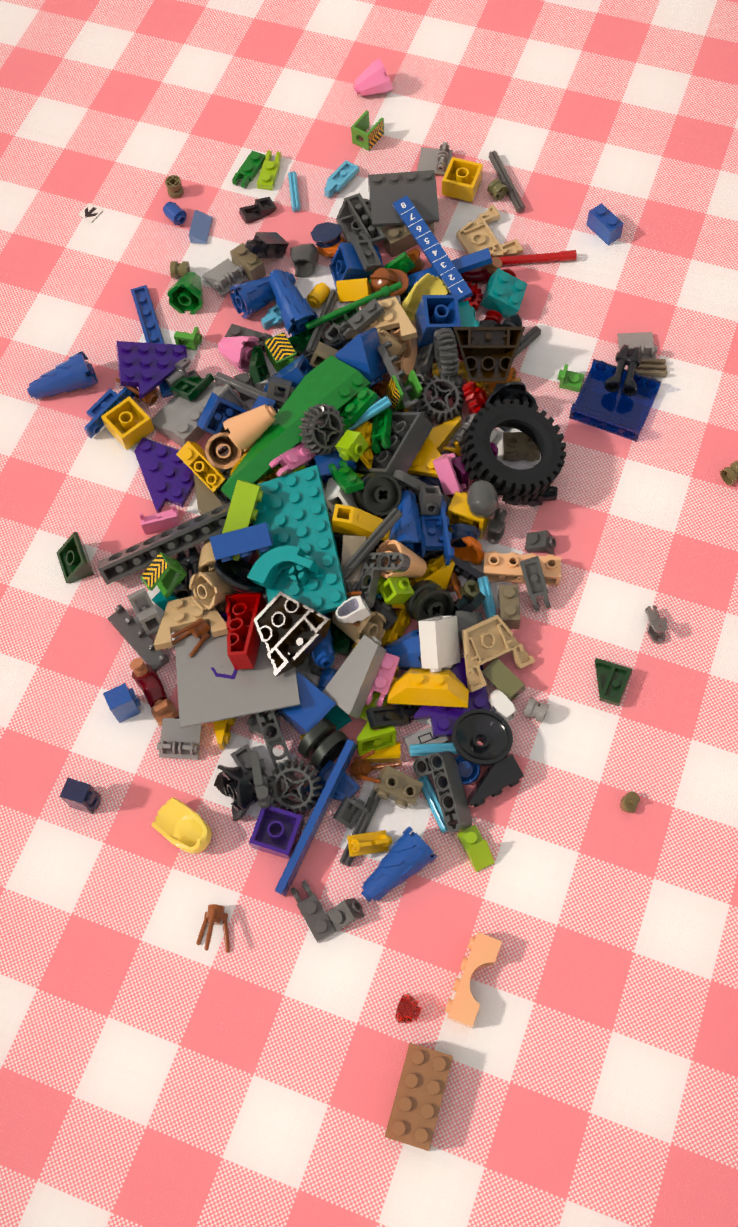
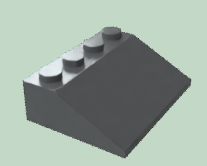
(390, 187)
(406, 437)

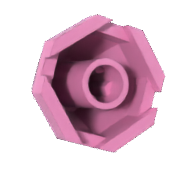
(373, 80)
(238, 350)

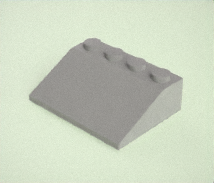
(180, 417)

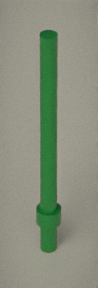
(383, 292)

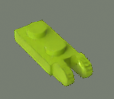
(269, 171)

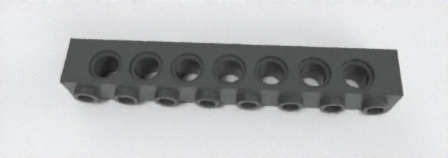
(167, 542)

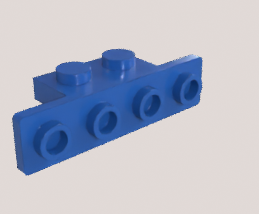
(103, 405)
(437, 534)

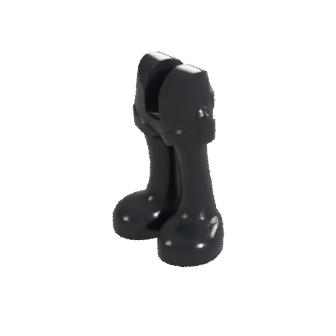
(629, 386)
(187, 563)

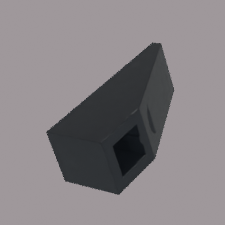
(494, 779)

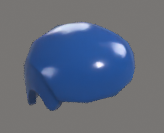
(468, 772)

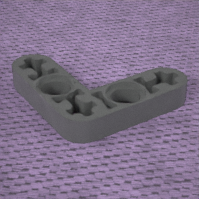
(373, 570)

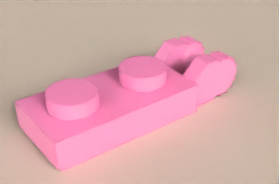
(292, 459)
(384, 678)

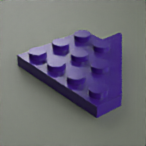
(164, 473)
(444, 717)

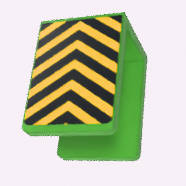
(370, 139)
(279, 351)
(396, 394)
(164, 573)

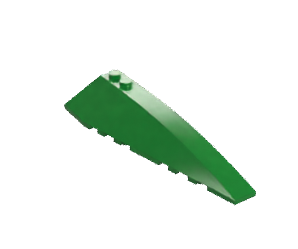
(328, 384)

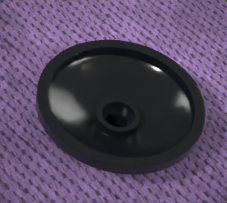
(235, 575)
(484, 727)

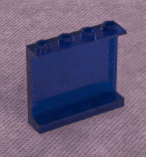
(614, 410)

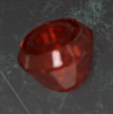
(407, 1009)

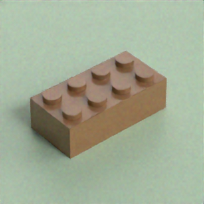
(419, 1097)

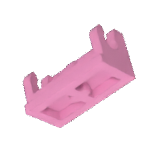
(447, 474)
(160, 521)

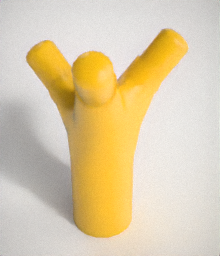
(456, 450)

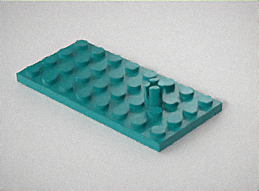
(300, 518)

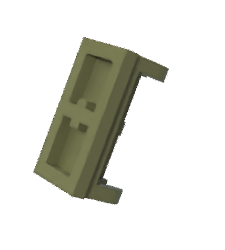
(503, 679)

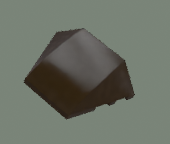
(488, 351)
(290, 631)

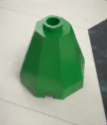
(187, 294)

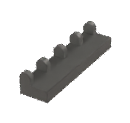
(392, 368)
(137, 638)

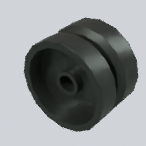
(379, 494)
(429, 601)
(322, 744)

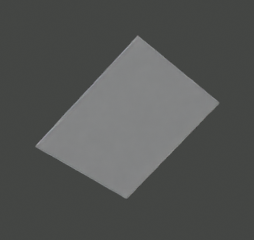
(211, 698)

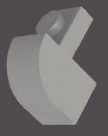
(145, 611)

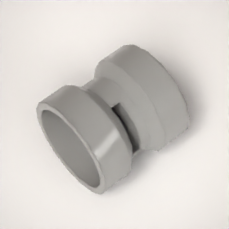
(536, 710)

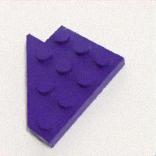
(147, 364)

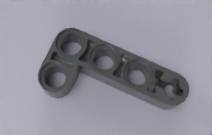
(451, 793)

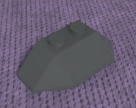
(356, 217)

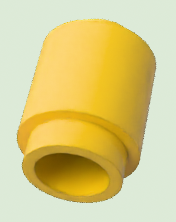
(318, 295)

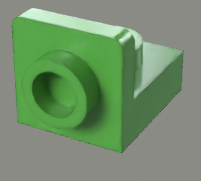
(190, 340)
(570, 380)

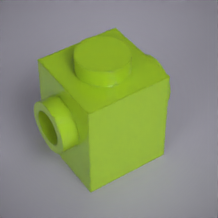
(351, 446)
(396, 590)

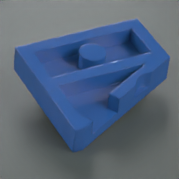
(347, 786)

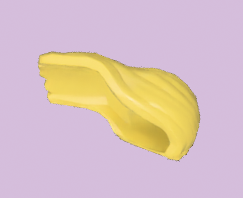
(425, 286)
(182, 827)

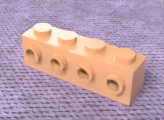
(507, 567)

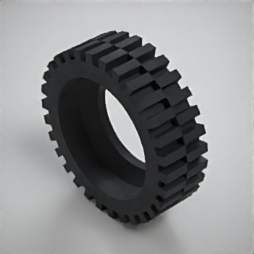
(507, 480)

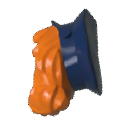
(327, 238)
(466, 543)

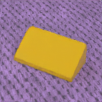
(353, 289)
(386, 755)

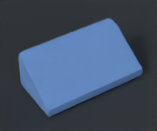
(200, 227)

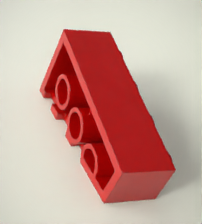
(243, 636)

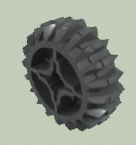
(446, 352)
(451, 390)
(321, 417)
(290, 780)

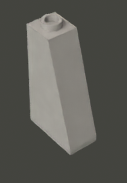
(356, 676)

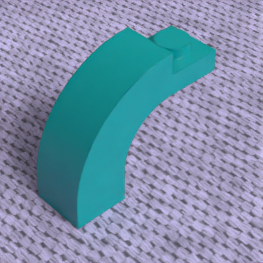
(277, 560)

